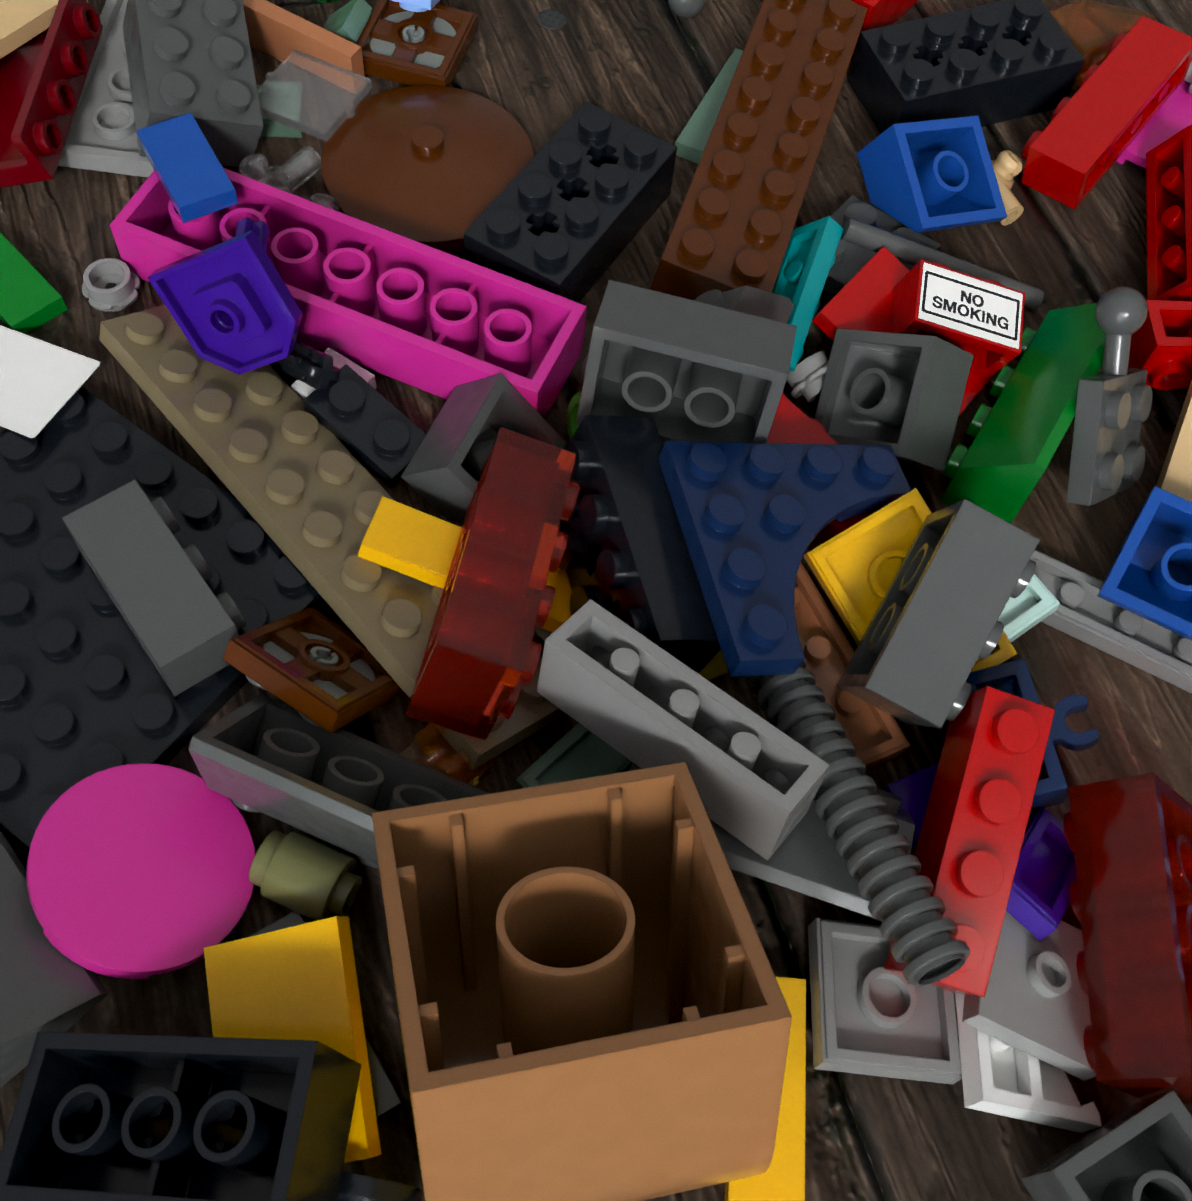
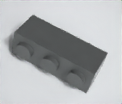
(157, 584)

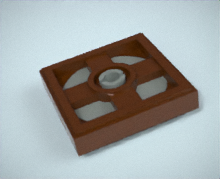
(416, 45)
(313, 668)

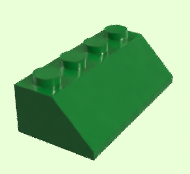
(1030, 416)

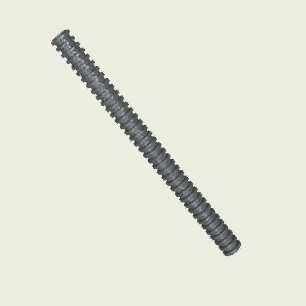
(864, 830)

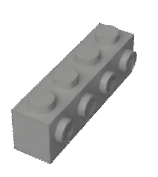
(666, 713)

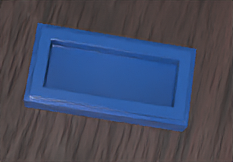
(187, 167)

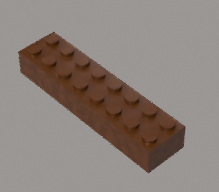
(761, 149)

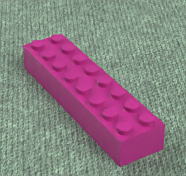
(377, 292)

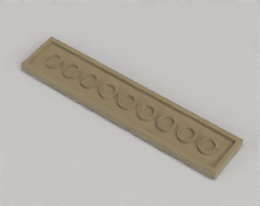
(305, 497)

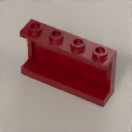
(42, 92)

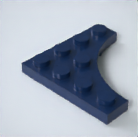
(752, 517)

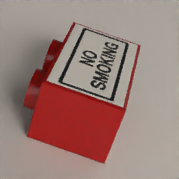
(961, 310)

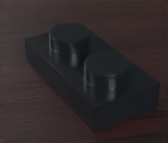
(366, 425)

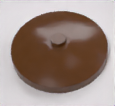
(424, 162)

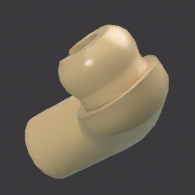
(1006, 168)

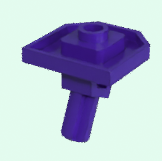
(232, 301)

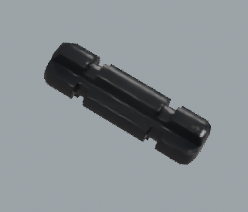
(309, 366)

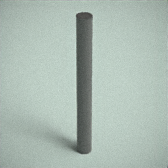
(912, 252)

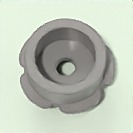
(110, 285)
(808, 377)

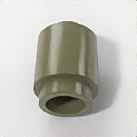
(305, 875)

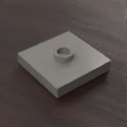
(1036, 997)
(871, 1016)

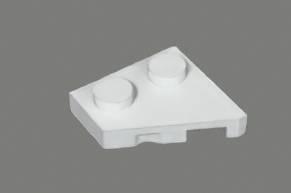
(1016, 1083)

